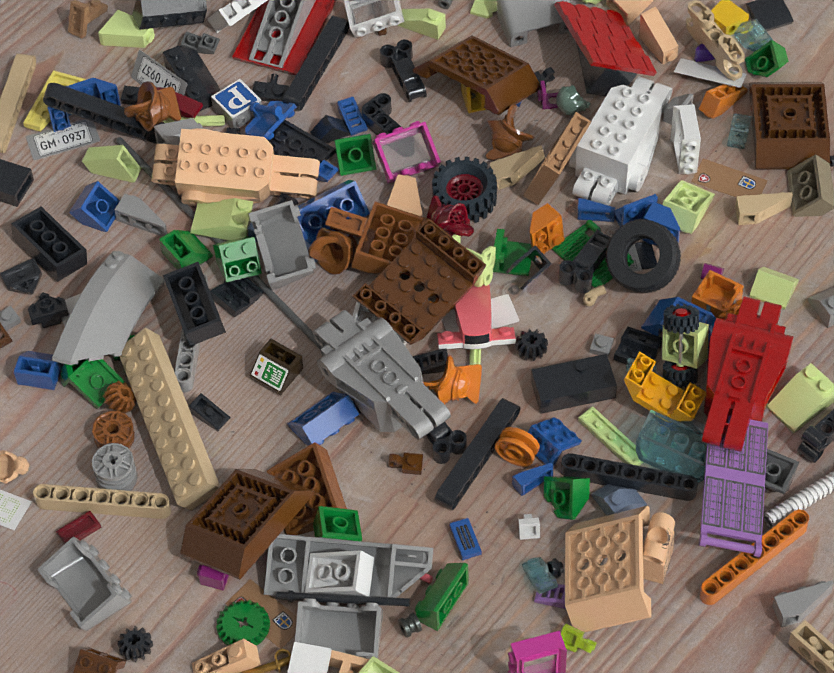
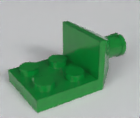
(90, 379)

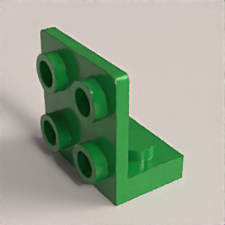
(509, 252)

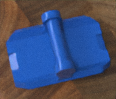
(268, 118)

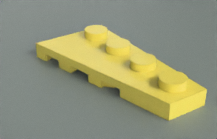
(39, 115)

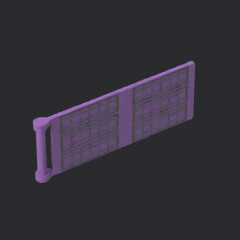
(735, 492)

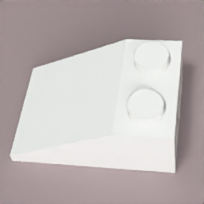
(340, 573)

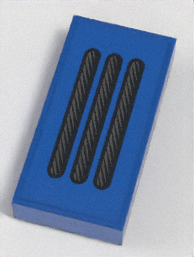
(465, 539)

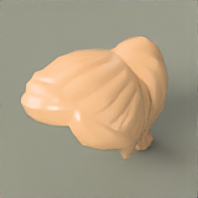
(12, 466)

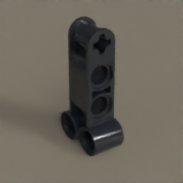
(400, 60)
(581, 269)
(817, 438)
(445, 440)

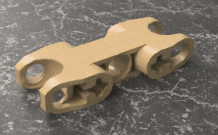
(720, 45)

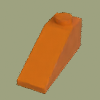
(720, 99)

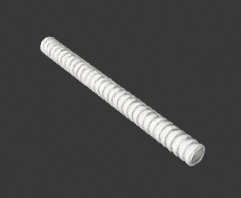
(804, 499)

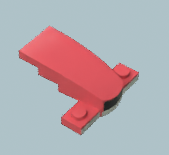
(475, 324)

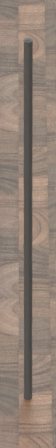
(256, 279)

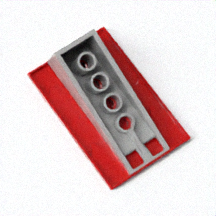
(283, 33)

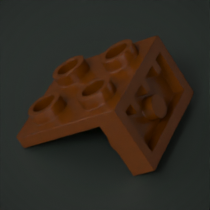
(95, 661)

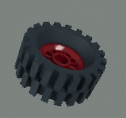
(466, 184)

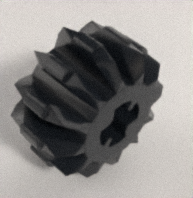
(531, 344)
(128, 647)

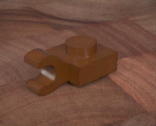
(410, 463)

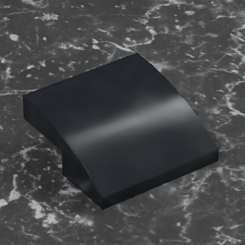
(770, 13)
(236, 295)
(635, 341)

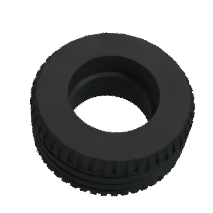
(619, 247)

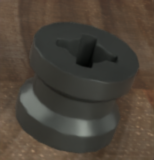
(410, 625)

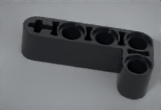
(377, 113)

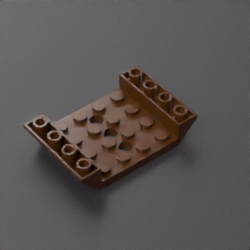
(486, 70)
(432, 261)

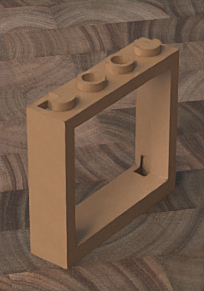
(557, 158)

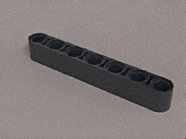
(317, 62)
(95, 110)
(476, 454)
(638, 473)

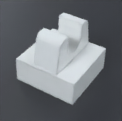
(529, 527)

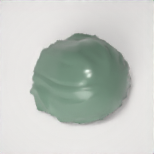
(569, 101)

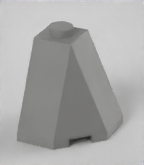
(170, 132)

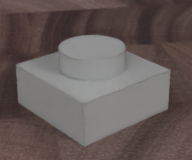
(9, 318)
(601, 345)

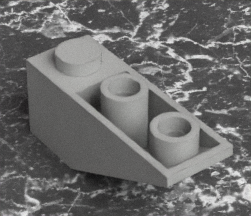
(796, 605)

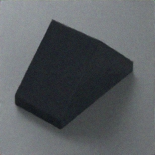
(330, 129)

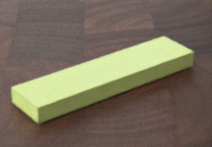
(610, 436)

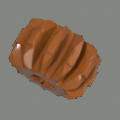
(120, 397)

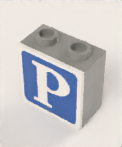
(235, 103)

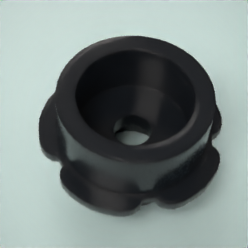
(555, 567)

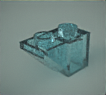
(752, 35)

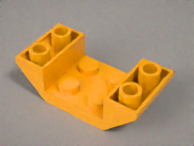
(659, 394)

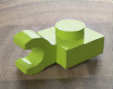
(574, 639)

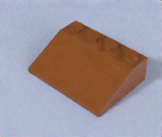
(385, 237)
(314, 471)

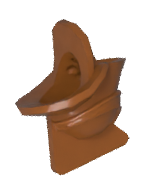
(154, 106)
(505, 138)
(333, 250)

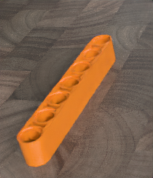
(750, 564)

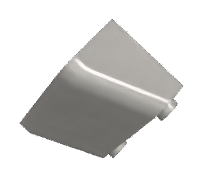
(282, 244)

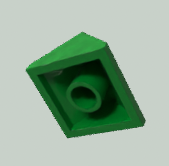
(355, 154)

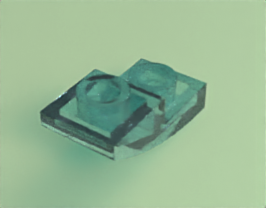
(539, 575)

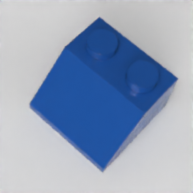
(95, 207)

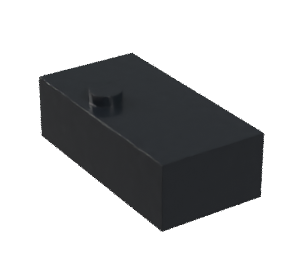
(49, 243)
(194, 304)
(573, 383)

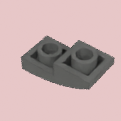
(206, 44)

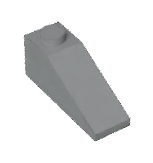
(137, 214)

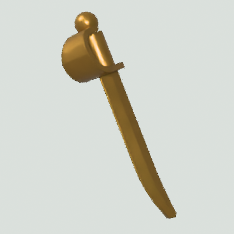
(277, 664)

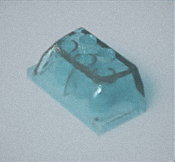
(671, 446)

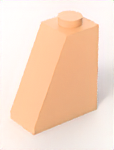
(657, 36)
(405, 195)

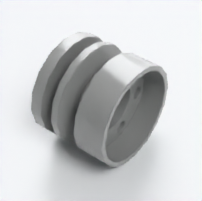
(114, 467)

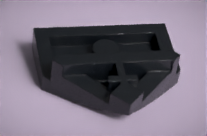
(22, 277)

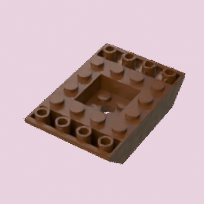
(783, 139)
(235, 540)

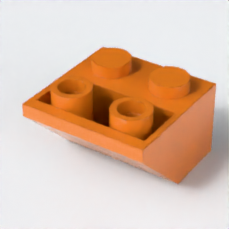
(546, 228)

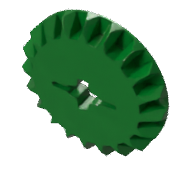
(255, 616)

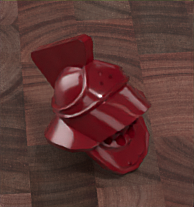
(450, 218)

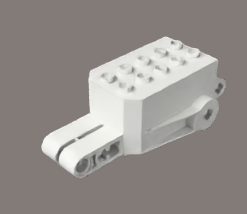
(619, 141)

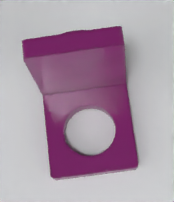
(544, 97)

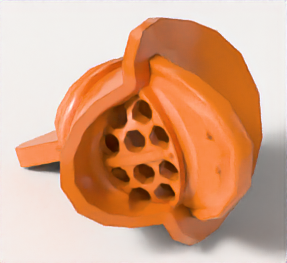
(457, 382)

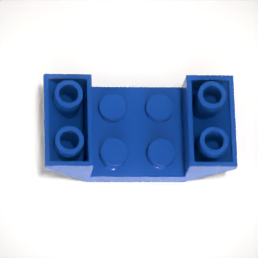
(94, 87)
(655, 320)

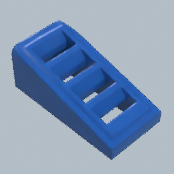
(349, 105)
(595, 211)
(530, 479)

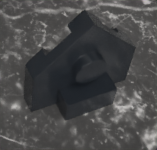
(48, 310)

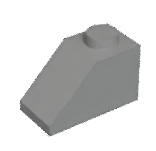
(676, 101)

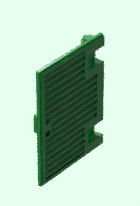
(574, 244)

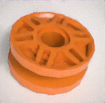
(517, 446)

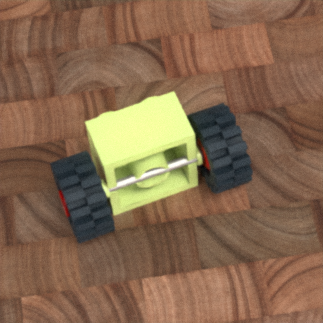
(683, 344)

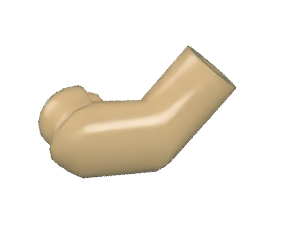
(590, 297)

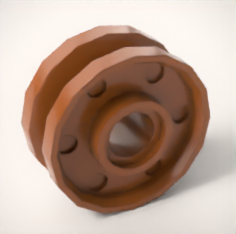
(113, 422)

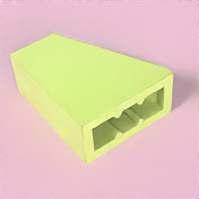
(124, 32)
(112, 162)

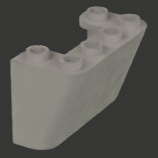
(522, 16)
(85, 583)
(340, 628)

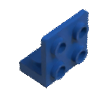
(634, 210)
(553, 439)

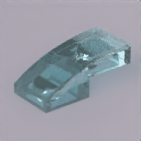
(739, 131)

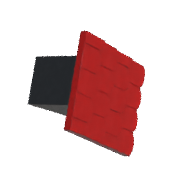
(605, 47)

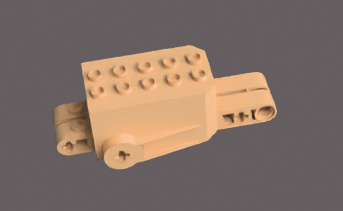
(227, 166)

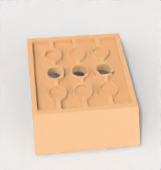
(608, 592)

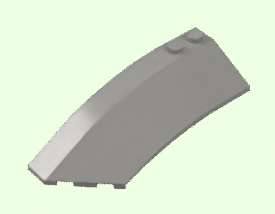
(107, 310)
(393, 568)

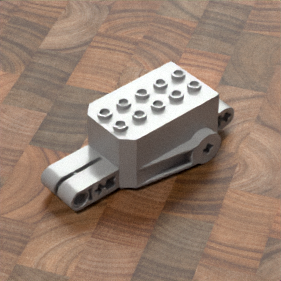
(378, 375)

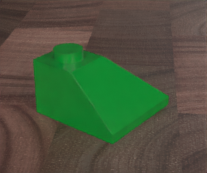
(337, 524)

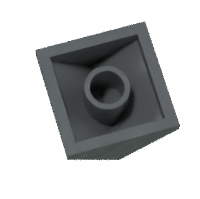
(779, 471)

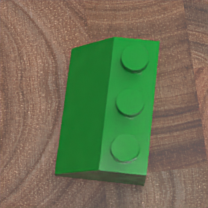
(442, 595)

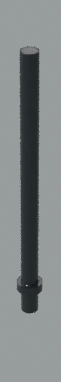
(292, 596)

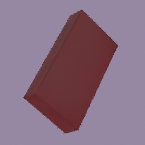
(79, 528)

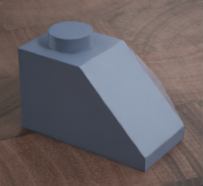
(617, 499)

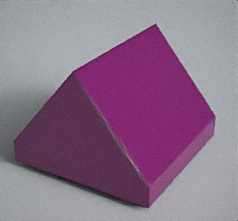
(707, 267)

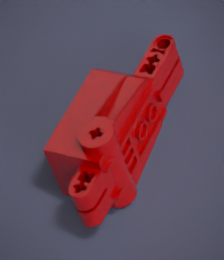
(743, 370)

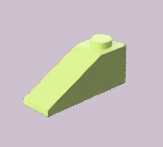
(424, 21)

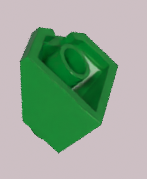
(766, 59)
(566, 494)

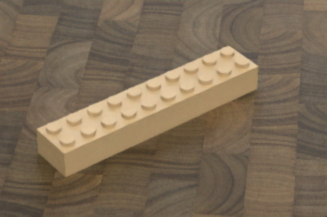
(169, 420)

